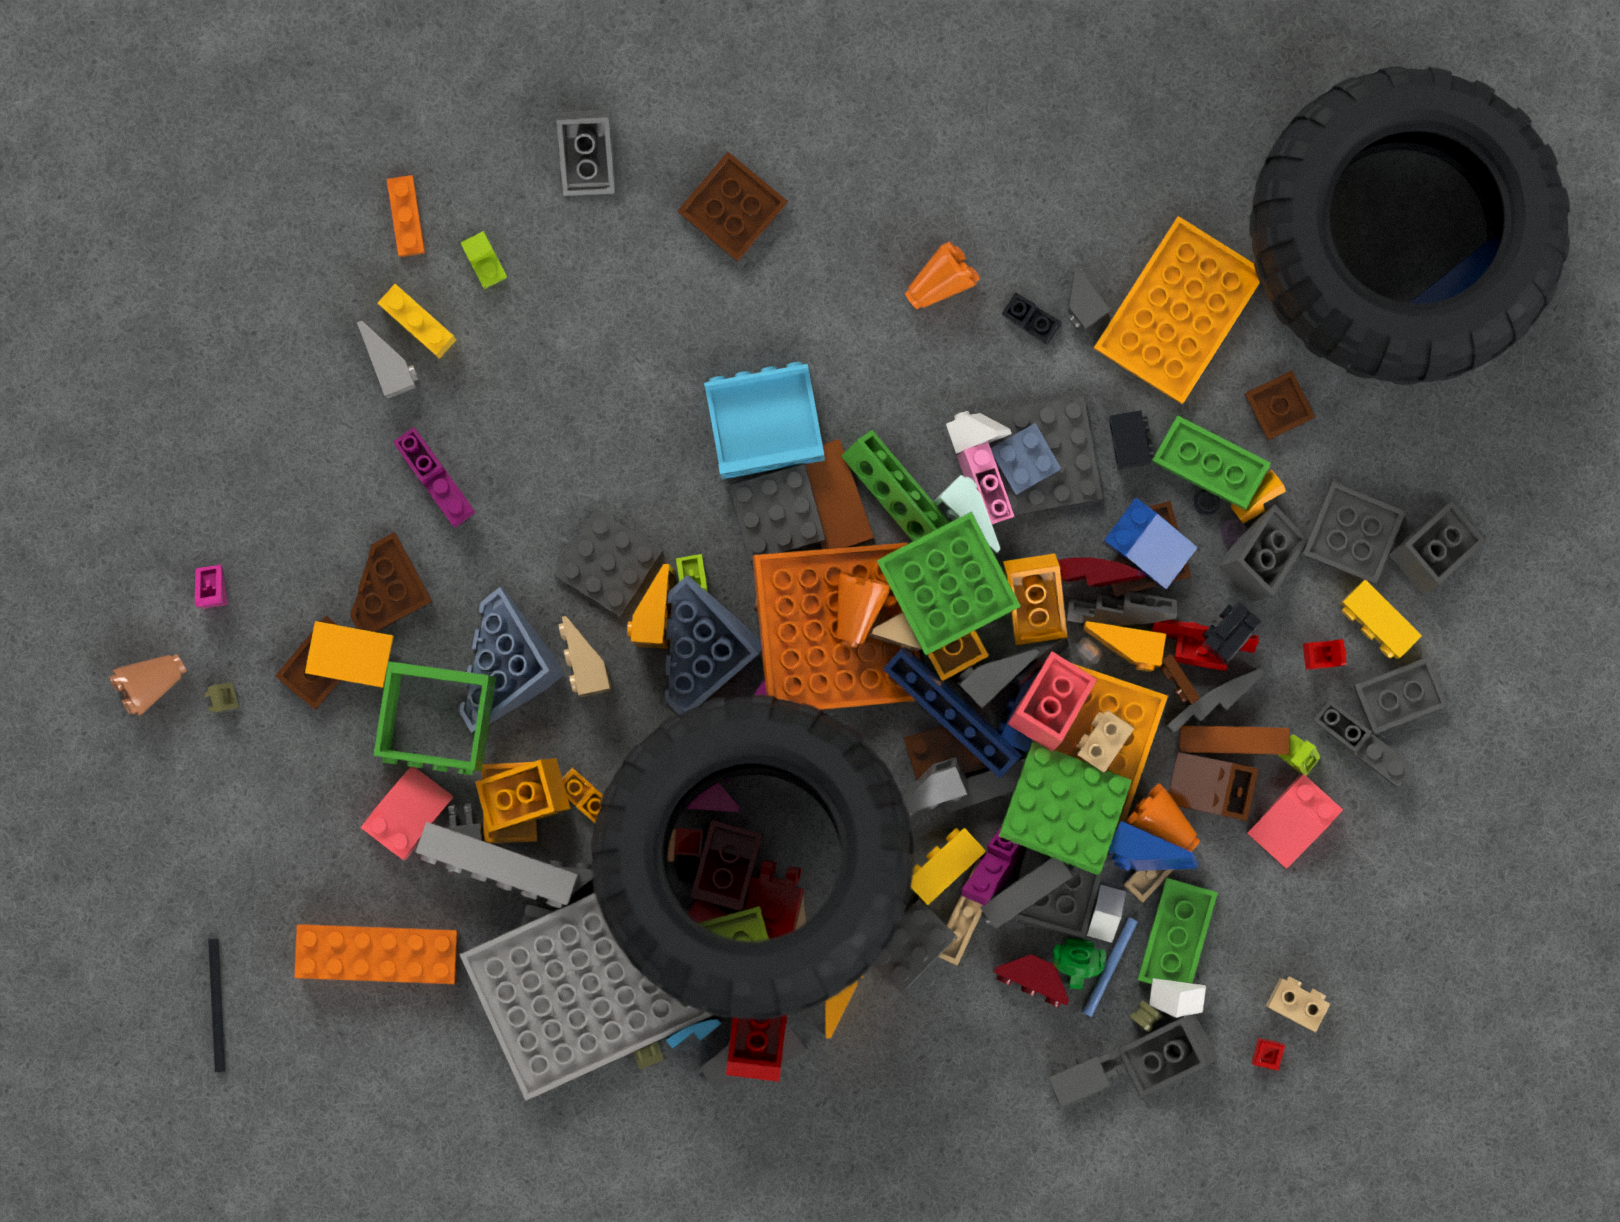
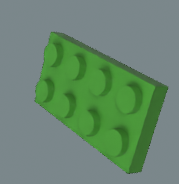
(1211, 462)
(1177, 933)

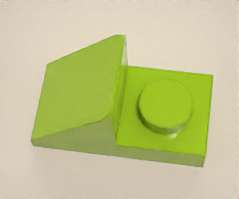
(483, 260)
(1301, 755)

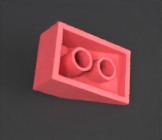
(1052, 702)
(405, 810)
(1294, 821)

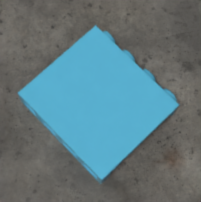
(764, 420)

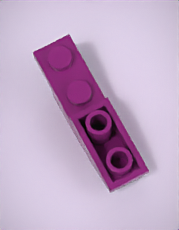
(434, 477)
(993, 870)

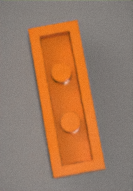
(405, 216)

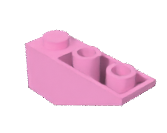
(982, 469)

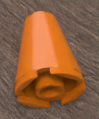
(858, 606)

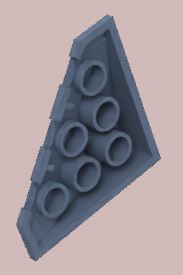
(705, 646)
(511, 653)

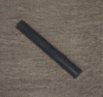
(1036, 665)

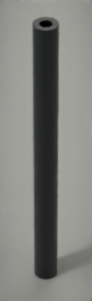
(216, 1005)

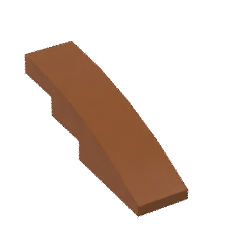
(1234, 740)

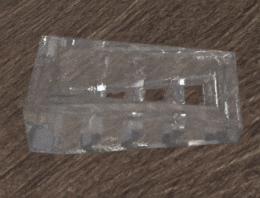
(1088, 651)

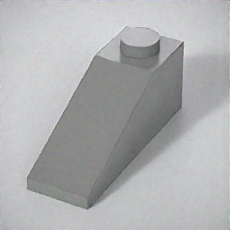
(391, 369)

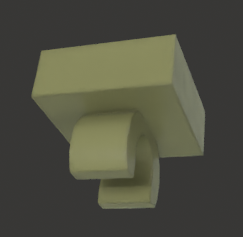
(222, 697)
(648, 1055)

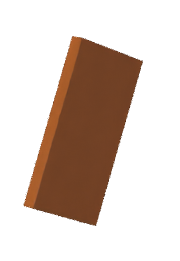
(838, 500)

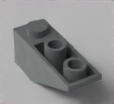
(937, 785)

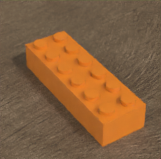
(377, 954)

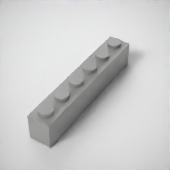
(497, 864)

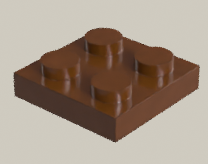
(1279, 405)
(1184, 689)

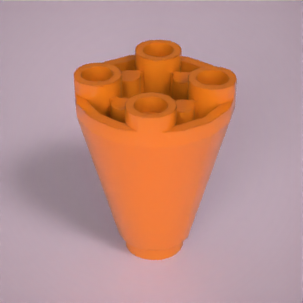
(942, 277)
(1163, 819)

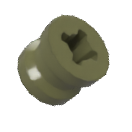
(1146, 1016)

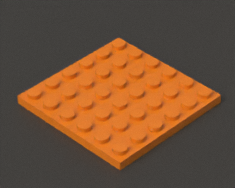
(801, 623)

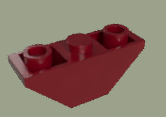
(1034, 976)

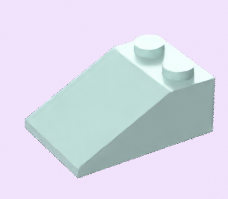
(963, 498)

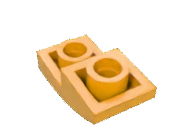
(1269, 489)
(582, 794)

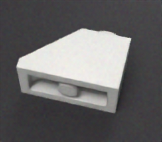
(973, 430)

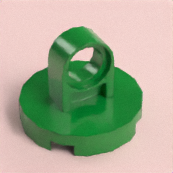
(1078, 960)

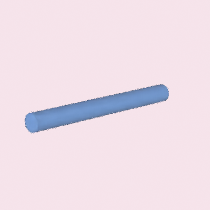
(1110, 967)

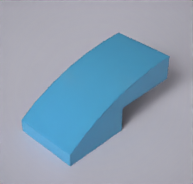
(700, 1029)

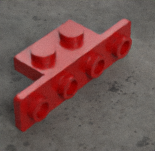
(1190, 641)

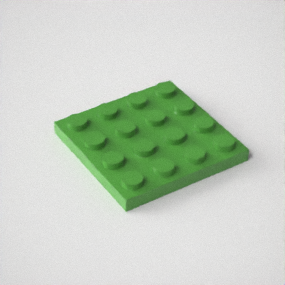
(948, 583)
(1065, 808)

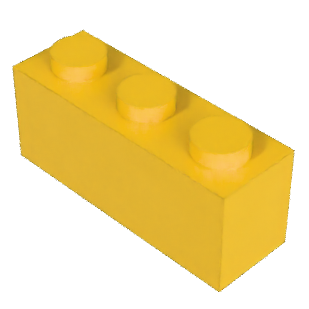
(417, 321)
(1380, 620)
(945, 864)

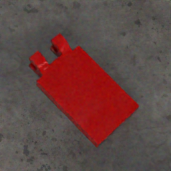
(777, 898)

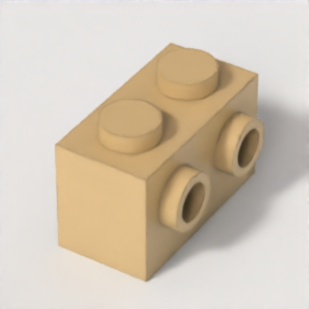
(1104, 740)
(1297, 1004)

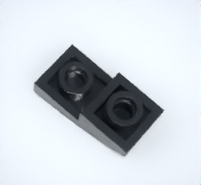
(1031, 318)

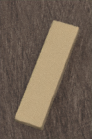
(962, 924)

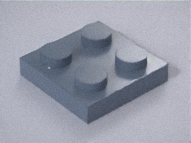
(1025, 459)

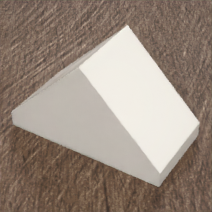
(1106, 913)
(1177, 997)

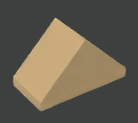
(896, 632)

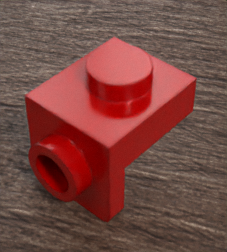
(1324, 654)

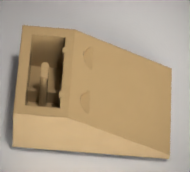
(589, 669)

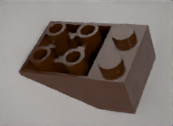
(1213, 786)

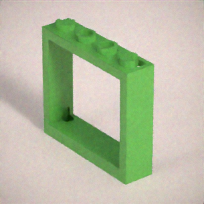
(389, 709)

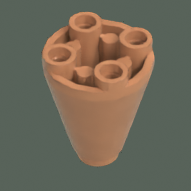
(146, 681)

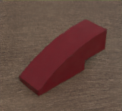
(1096, 571)

